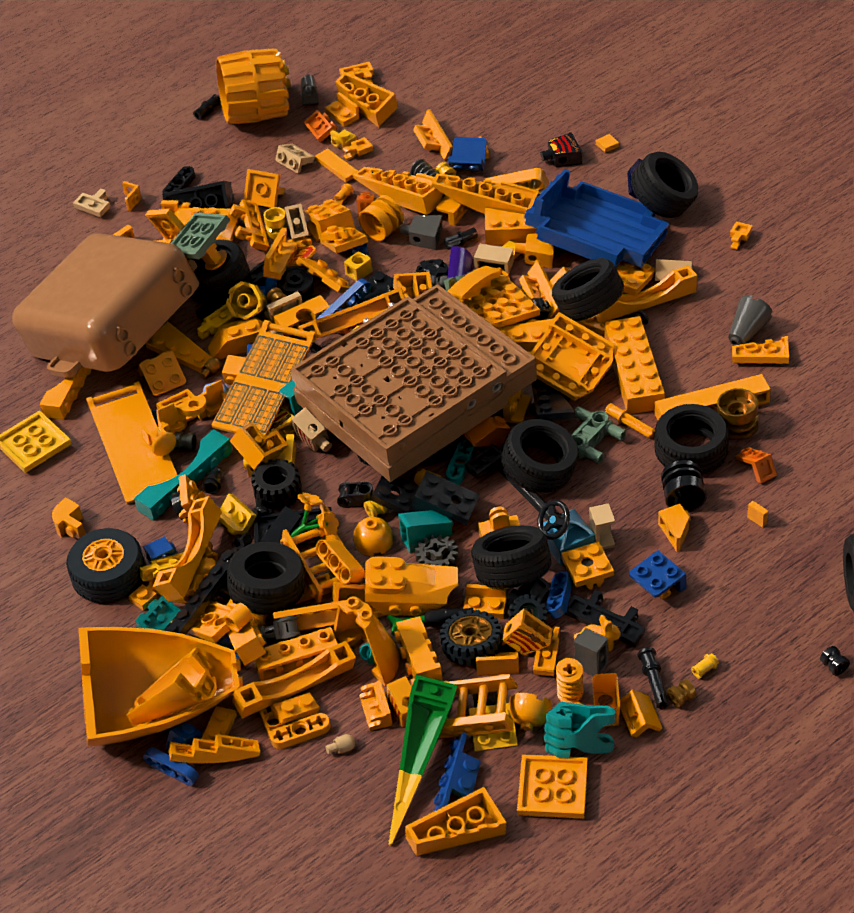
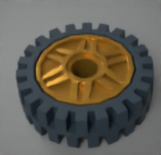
(470, 636)

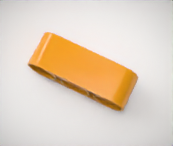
(340, 561)

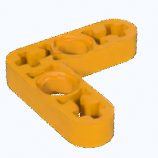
(283, 730)

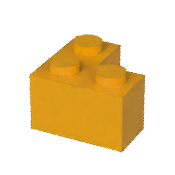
(257, 447)

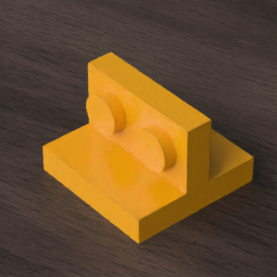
(262, 188)

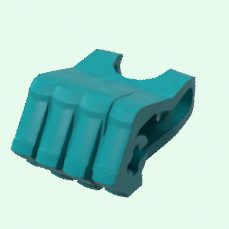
(578, 727)

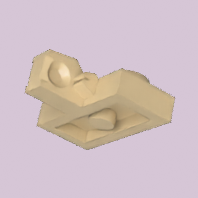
(93, 204)

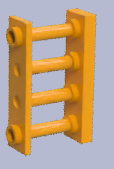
(314, 588)
(480, 722)

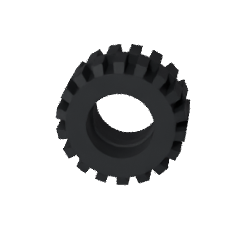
(279, 473)

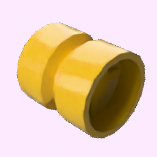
(275, 220)

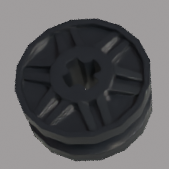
(296, 280)

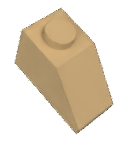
(296, 221)

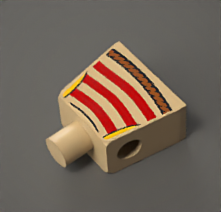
(311, 431)

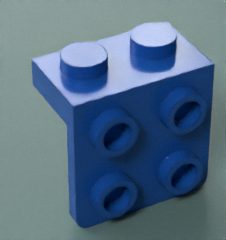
(468, 154)
(658, 574)

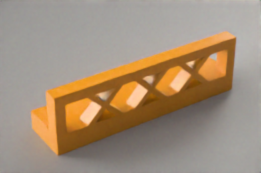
(279, 256)
(312, 616)

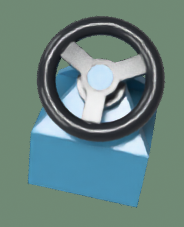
(564, 530)

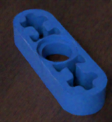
(556, 603)
(176, 770)

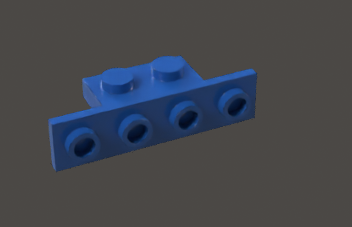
(459, 773)

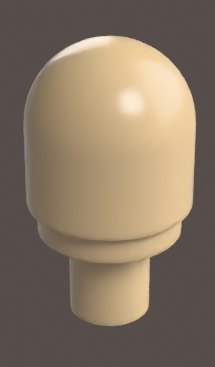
(341, 744)

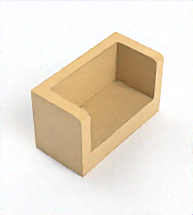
(495, 255)
(600, 523)

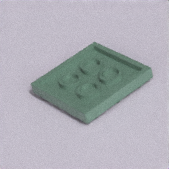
(200, 234)

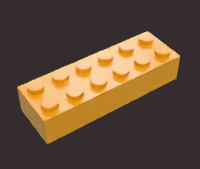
(634, 365)

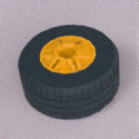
(105, 565)

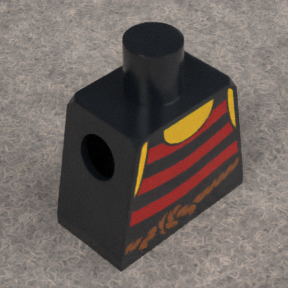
(563, 151)

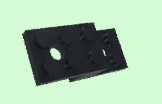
(432, 494)

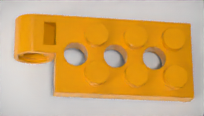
(219, 619)

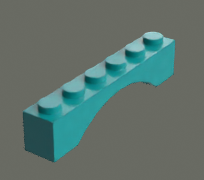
(157, 498)

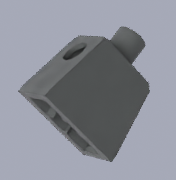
(424, 231)

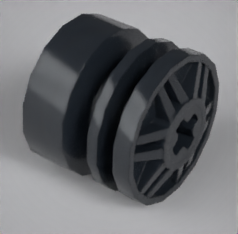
(683, 485)

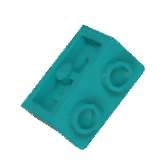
(159, 615)

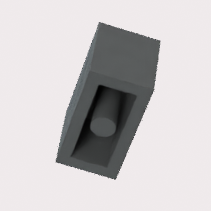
(591, 651)

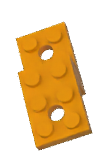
(332, 214)

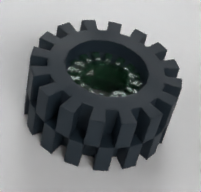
(528, 603)

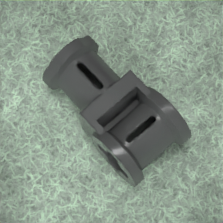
(281, 629)

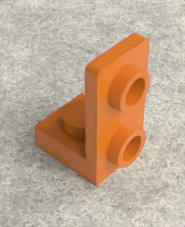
(364, 200)
(761, 463)

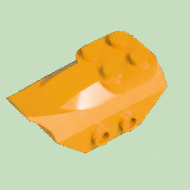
(407, 587)

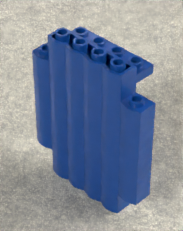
(595, 222)

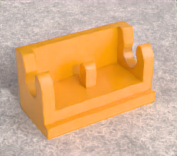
(375, 706)

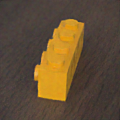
(293, 653)

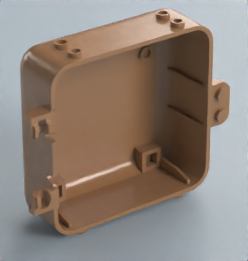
(104, 302)

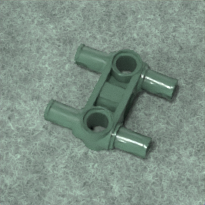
(592, 431)

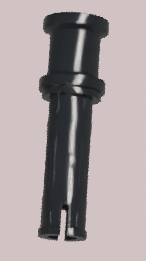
(652, 669)

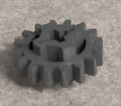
(437, 551)

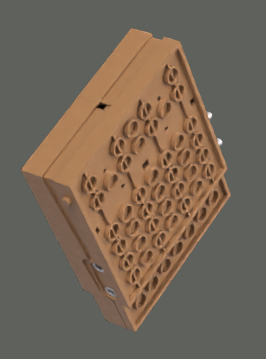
(412, 380)

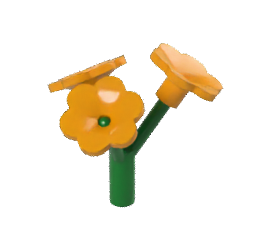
(328, 522)

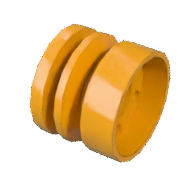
(381, 218)

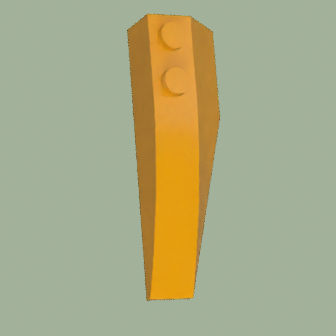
(406, 189)
(486, 194)

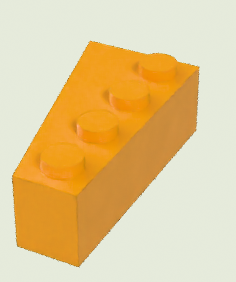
(372, 100)
(526, 334)
(417, 649)
(457, 824)

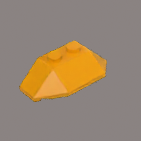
(234, 337)

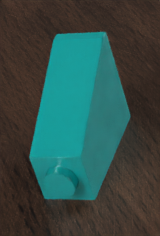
(422, 524)

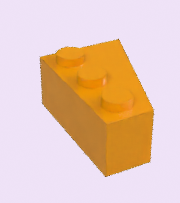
(505, 226)
(412, 283)

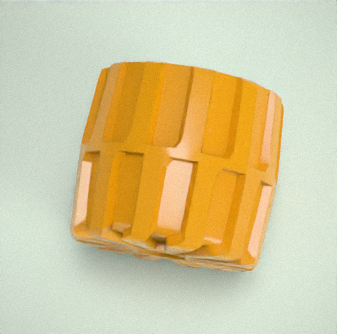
(252, 86)

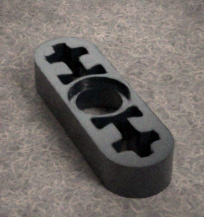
(185, 176)

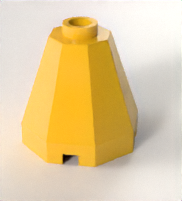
(246, 300)

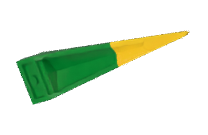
(426, 717)

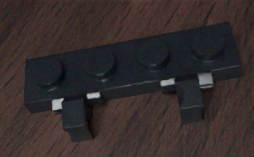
(589, 612)

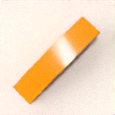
(471, 284)
(223, 749)

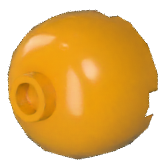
(373, 536)
(528, 710)

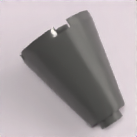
(748, 319)

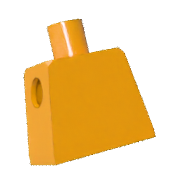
(536, 250)

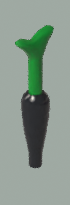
(431, 617)

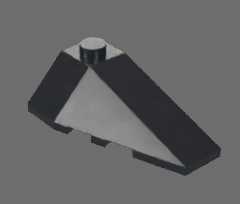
(204, 196)

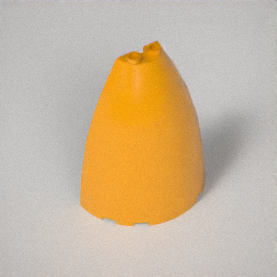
(126, 662)

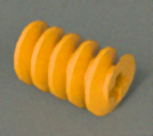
(569, 680)

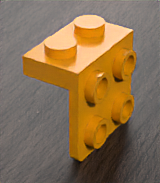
(162, 373)

